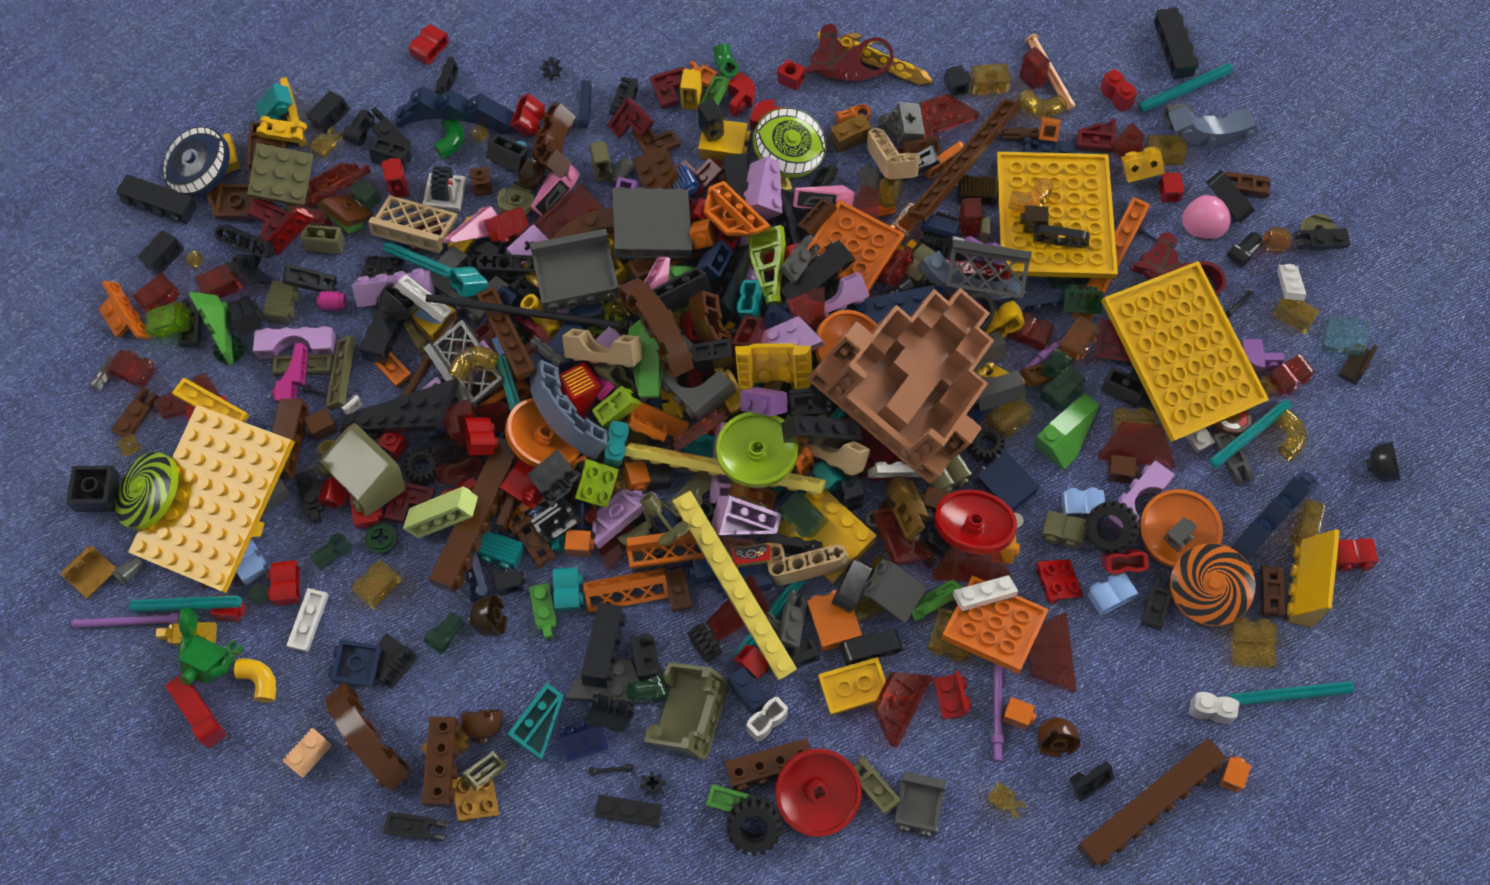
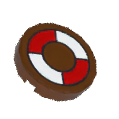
(1234, 425)

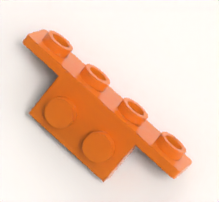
(120, 313)
(655, 422)

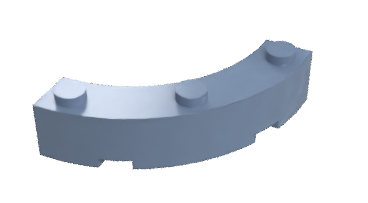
(1213, 131)
(936, 270)
(561, 413)

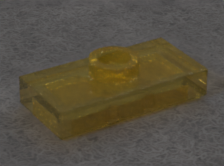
(866, 609)

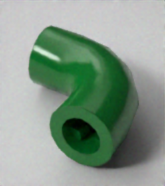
(723, 57)
(452, 140)

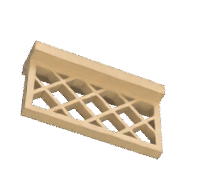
(407, 233)

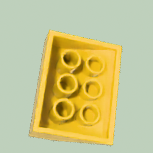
(841, 529)
(1313, 578)

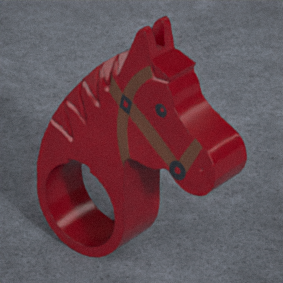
(842, 65)
(1164, 259)

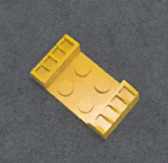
(773, 362)

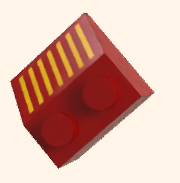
(580, 387)

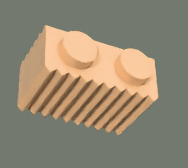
(307, 753)

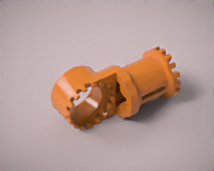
(852, 112)

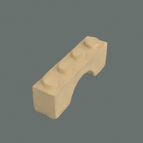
(581, 345)
(849, 458)

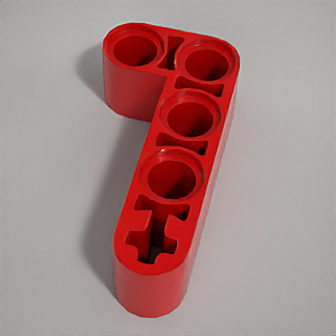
(202, 720)

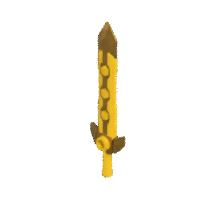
(878, 59)

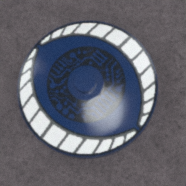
(196, 161)

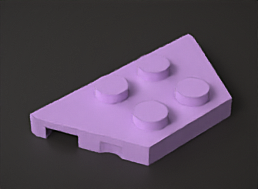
(793, 331)
(621, 511)

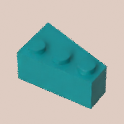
(537, 722)

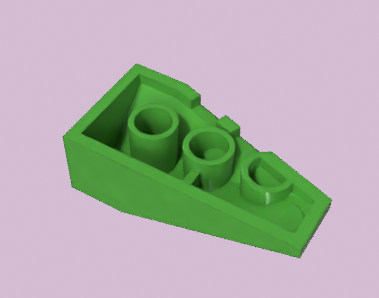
(217, 320)
(649, 370)
(1067, 432)

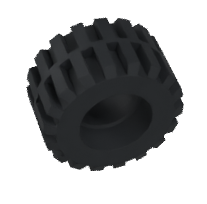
(1095, 533)
(754, 842)

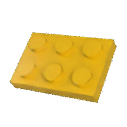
(852, 685)

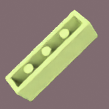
(440, 512)

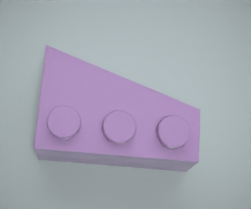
(764, 188)
(740, 517)

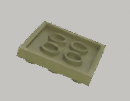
(280, 175)

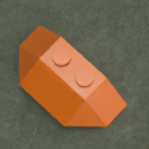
(732, 213)

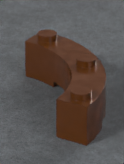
(550, 139)
(588, 222)
(706, 320)
(659, 325)
(364, 738)

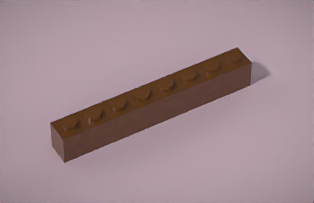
(467, 534)
(1150, 803)

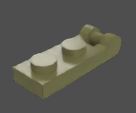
(876, 787)

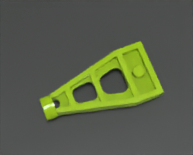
(766, 240)

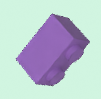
(763, 401)

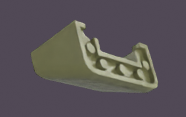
(362, 470)
(690, 711)

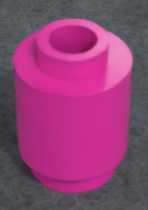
(331, 301)

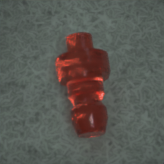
(591, 515)

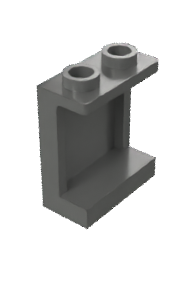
(894, 590)
(919, 804)

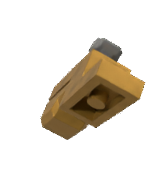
(909, 506)

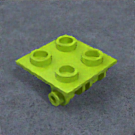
(596, 483)

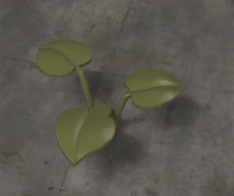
(653, 507)

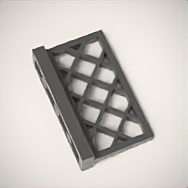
(989, 251)
(443, 363)

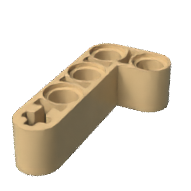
(888, 159)
(835, 554)

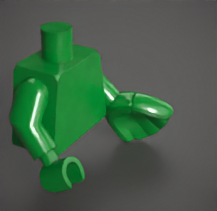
(199, 657)

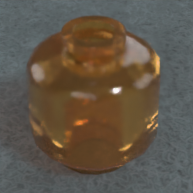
(1277, 239)

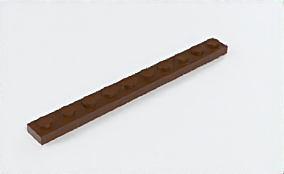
(964, 160)

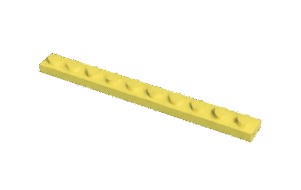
(696, 463)
(734, 586)

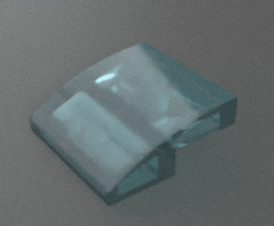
(1346, 335)

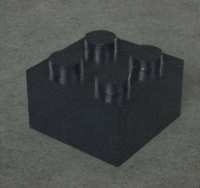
(93, 488)

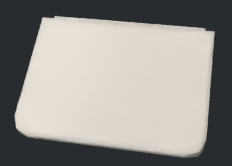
(351, 405)

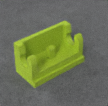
(616, 406)

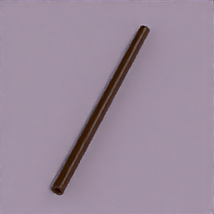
(424, 365)

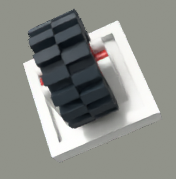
(444, 189)

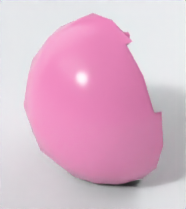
(1207, 217)

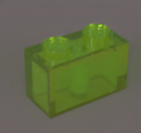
(167, 320)

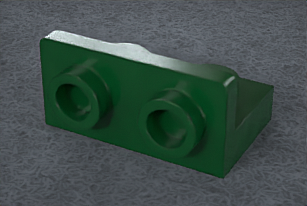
(1082, 300)

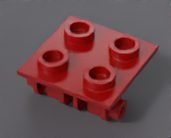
(520, 485)
(1058, 580)

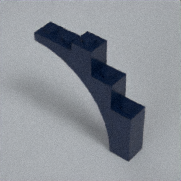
(478, 110)
(556, 343)
(1275, 514)
(701, 570)

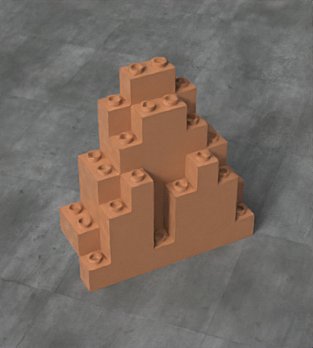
(913, 379)

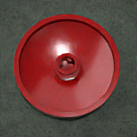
(975, 522)
(818, 792)

